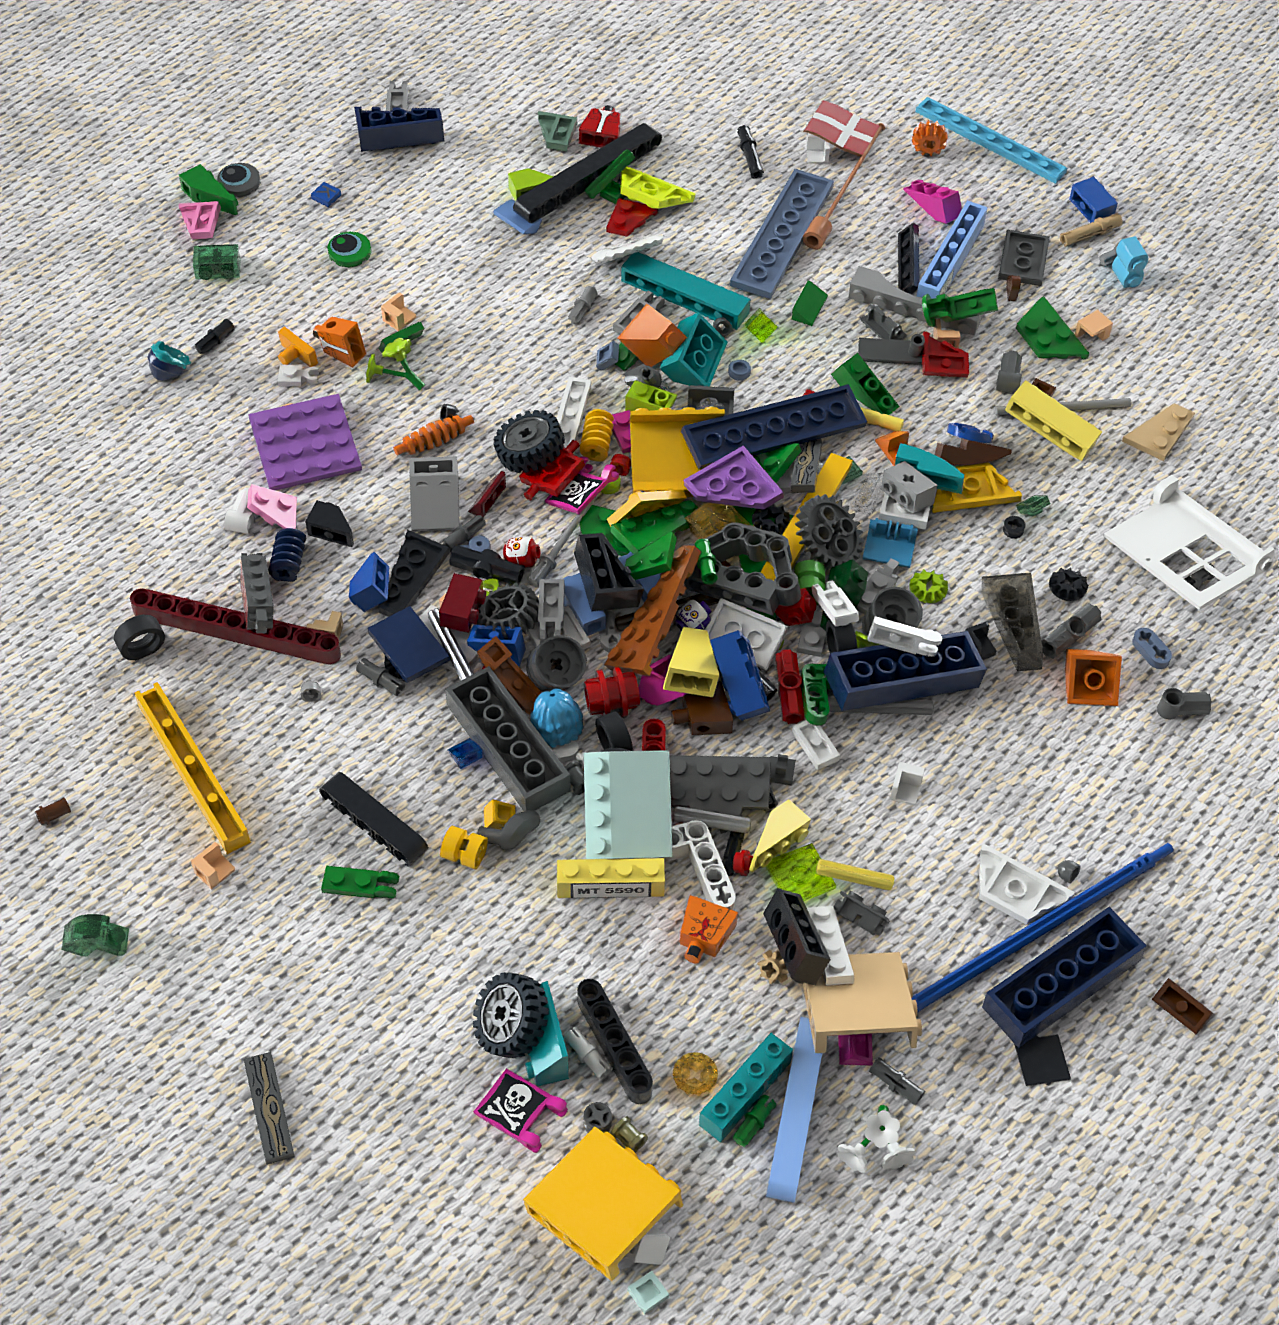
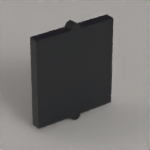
(1043, 1061)

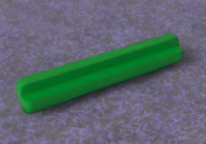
(609, 174)

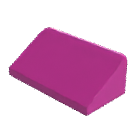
(855, 1049)

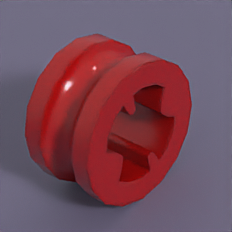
(621, 463)

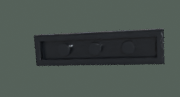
(908, 259)

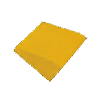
(497, 814)

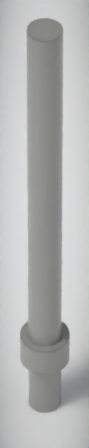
(1083, 405)

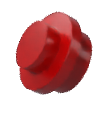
(742, 862)

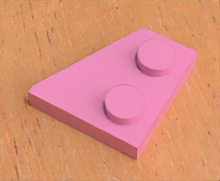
(200, 218)
(273, 506)

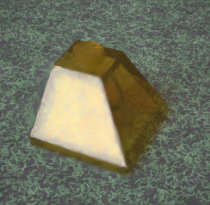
(712, 518)

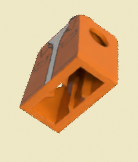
(341, 340)

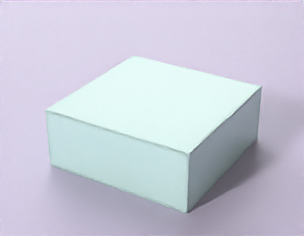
(648, 1292)

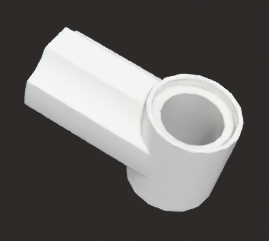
(240, 517)

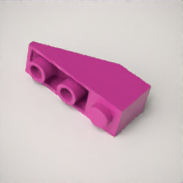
(938, 201)

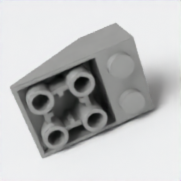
(434, 493)

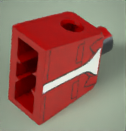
(600, 127)

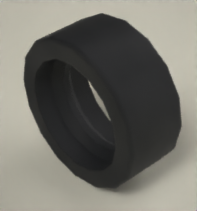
(135, 627)
(840, 637)
(613, 732)

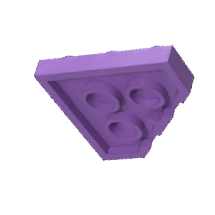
(735, 481)

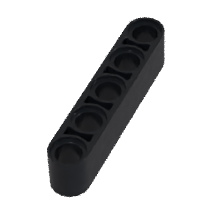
(374, 817)
(614, 1029)

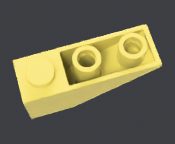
(783, 828)

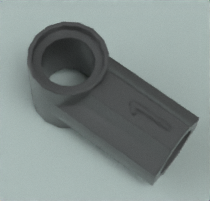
(1009, 375)
(1177, 703)

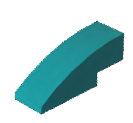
(933, 467)

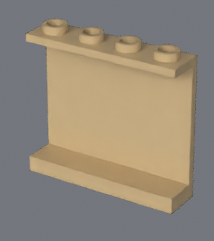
(873, 1004)

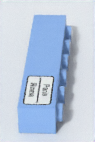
(953, 251)

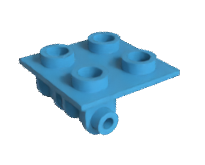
(890, 541)

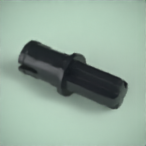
(214, 336)

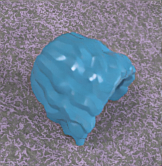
(557, 717)

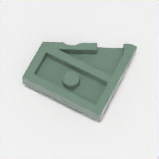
(557, 129)

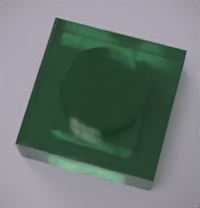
(1033, 505)

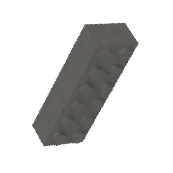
(508, 740)

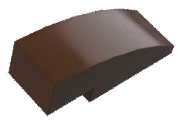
(970, 452)

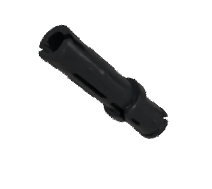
(748, 145)

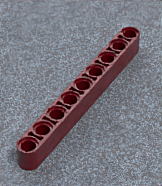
(231, 626)

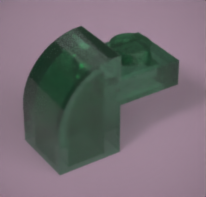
(94, 932)

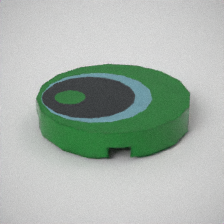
(349, 249)

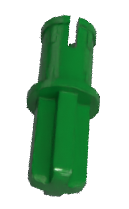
(754, 1121)

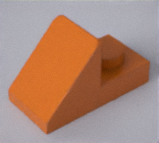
(890, 443)

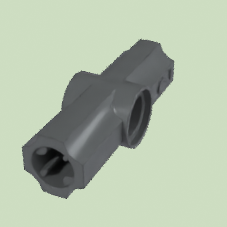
(1071, 630)

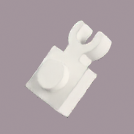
(295, 374)

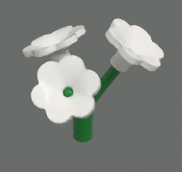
(883, 1131)

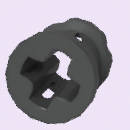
(1199, 577)
(576, 776)

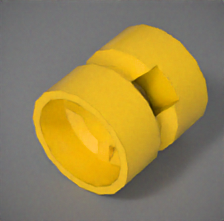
(455, 843)

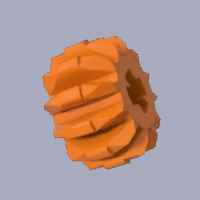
(929, 138)

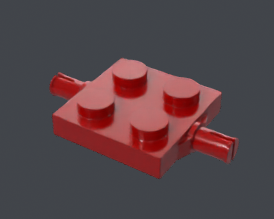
(555, 475)

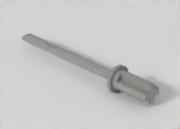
(547, 562)

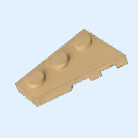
(1160, 432)

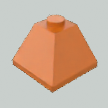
(651, 336)
(1092, 677)

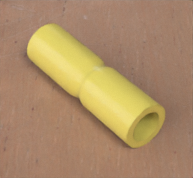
(883, 420)

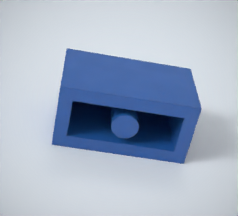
(1092, 199)

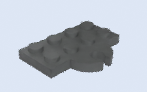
(720, 783)

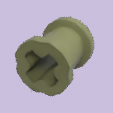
(629, 1134)

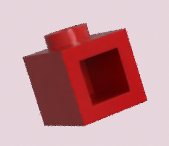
(800, 612)

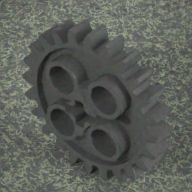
(829, 531)

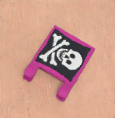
(583, 488)
(514, 1107)

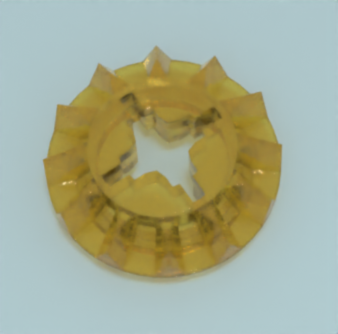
(696, 1062)

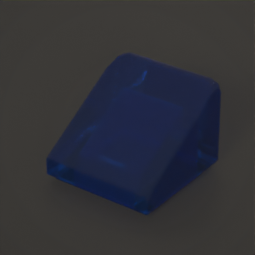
(465, 753)

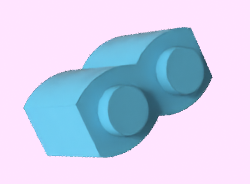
(1130, 262)

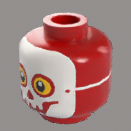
(522, 551)

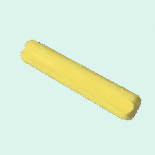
(855, 874)

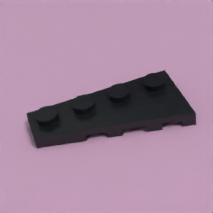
(414, 568)

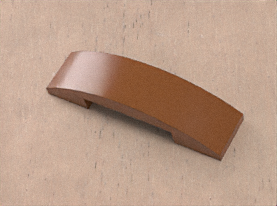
(516, 682)

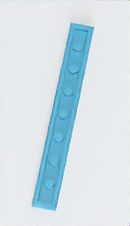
(991, 140)

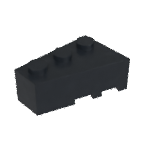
(604, 576)

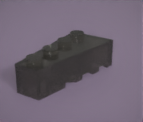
(1015, 616)

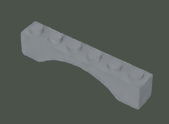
(872, 288)

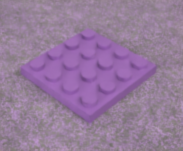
(304, 442)

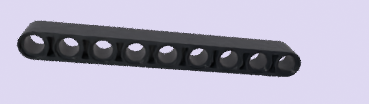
(576, 178)

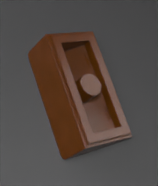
(1183, 1006)

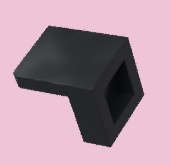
(983, 644)

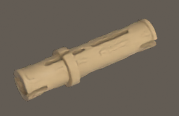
(1099, 226)

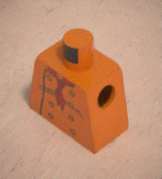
(705, 928)

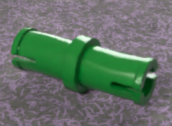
(706, 562)

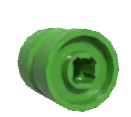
(810, 573)

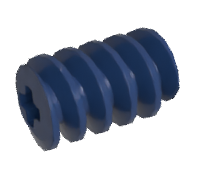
(287, 555)

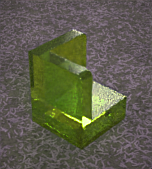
(761, 325)

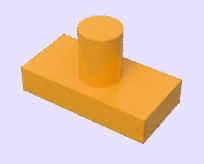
(295, 348)

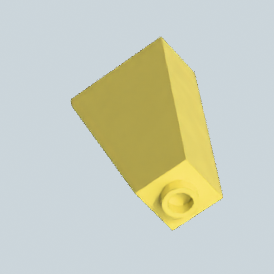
(692, 665)

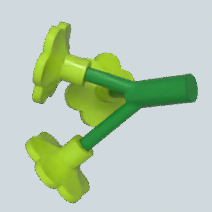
(398, 350)

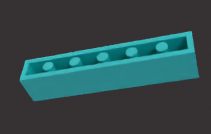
(685, 289)

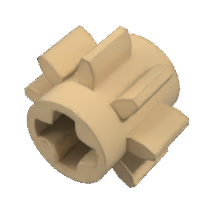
(773, 967)

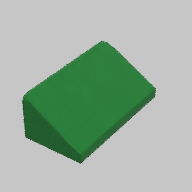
(809, 304)

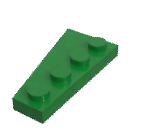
(647, 528)

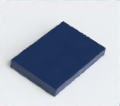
(408, 644)

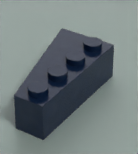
(398, 127)

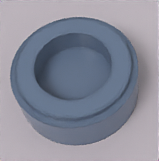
(739, 370)

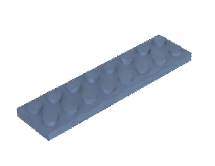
(781, 234)

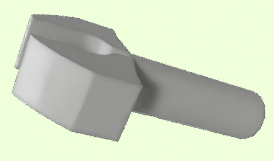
(611, 632)

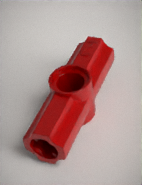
(790, 697)

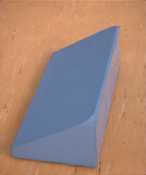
(506, 213)

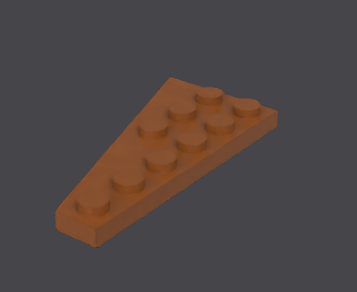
(654, 618)

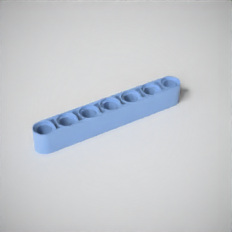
(795, 1117)

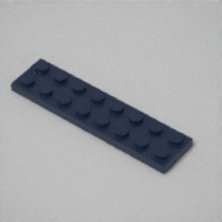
(775, 425)

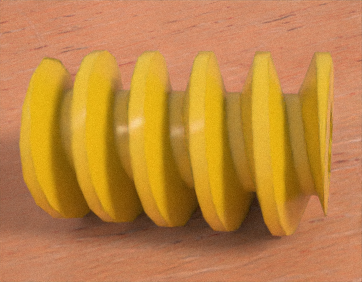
(596, 435)

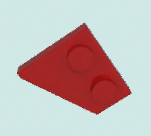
(943, 359)

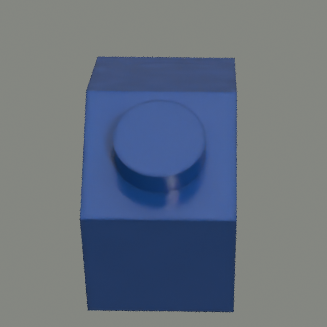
(370, 583)
(481, 635)

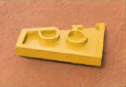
(646, 502)

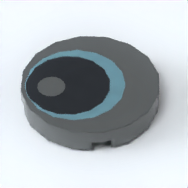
(239, 179)

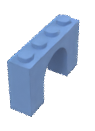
(577, 600)

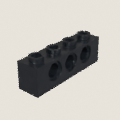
(796, 937)

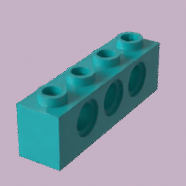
(745, 1087)

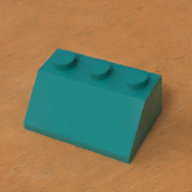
(698, 355)
(549, 1058)

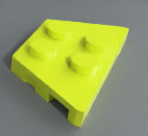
(652, 191)

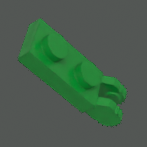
(358, 882)

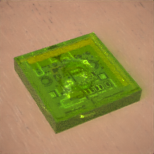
(797, 873)

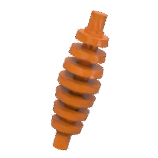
(433, 433)

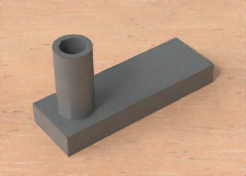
(892, 350)

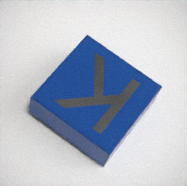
(326, 194)

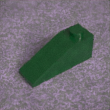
(852, 581)

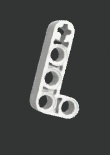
(707, 869)

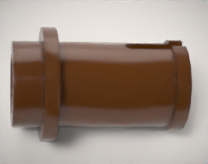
(52, 811)

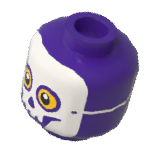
(693, 615)

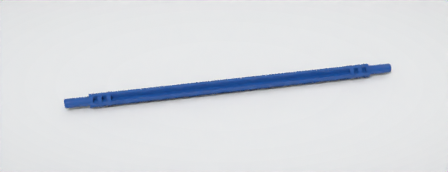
(1039, 927)

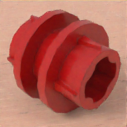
(611, 693)

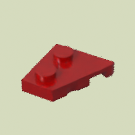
(628, 216)

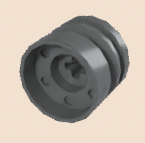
(894, 605)
(566, 654)

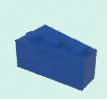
(740, 675)

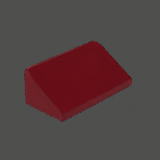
(489, 495)

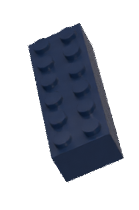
(891, 675)
(1063, 976)

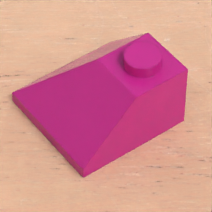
(652, 686)

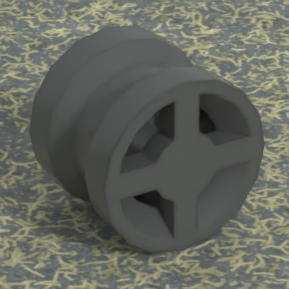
(599, 1113)

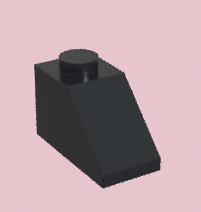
(329, 524)

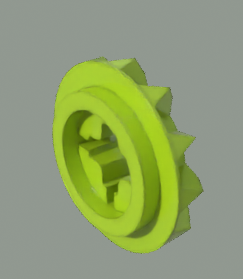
(937, 591)

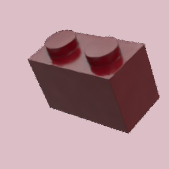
(462, 602)

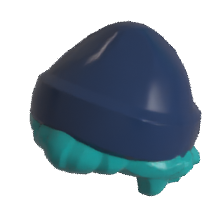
(166, 361)

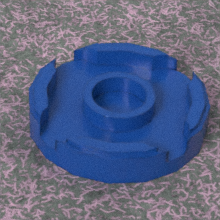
(970, 432)

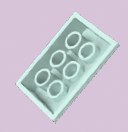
(627, 804)

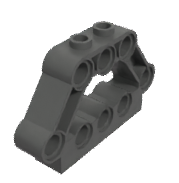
(744, 588)

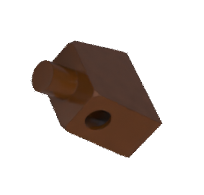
(705, 714)

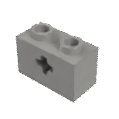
(908, 487)

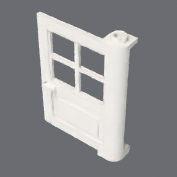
(1172, 527)

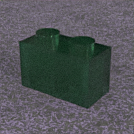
(216, 261)

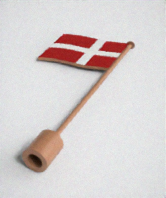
(849, 134)

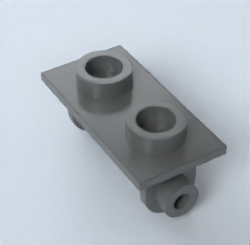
(882, 325)
(871, 917)

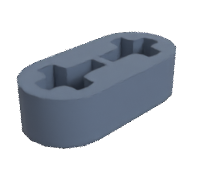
(1151, 648)

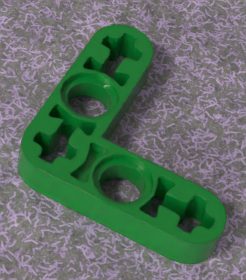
(819, 685)

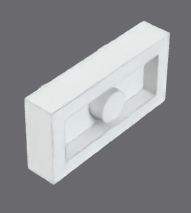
(816, 744)

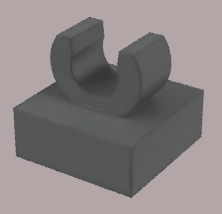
(782, 769)

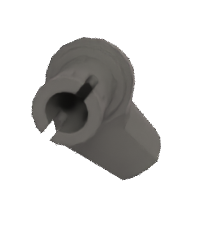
(643, 374)
(513, 831)

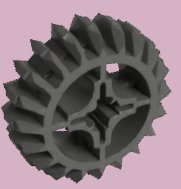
(510, 607)

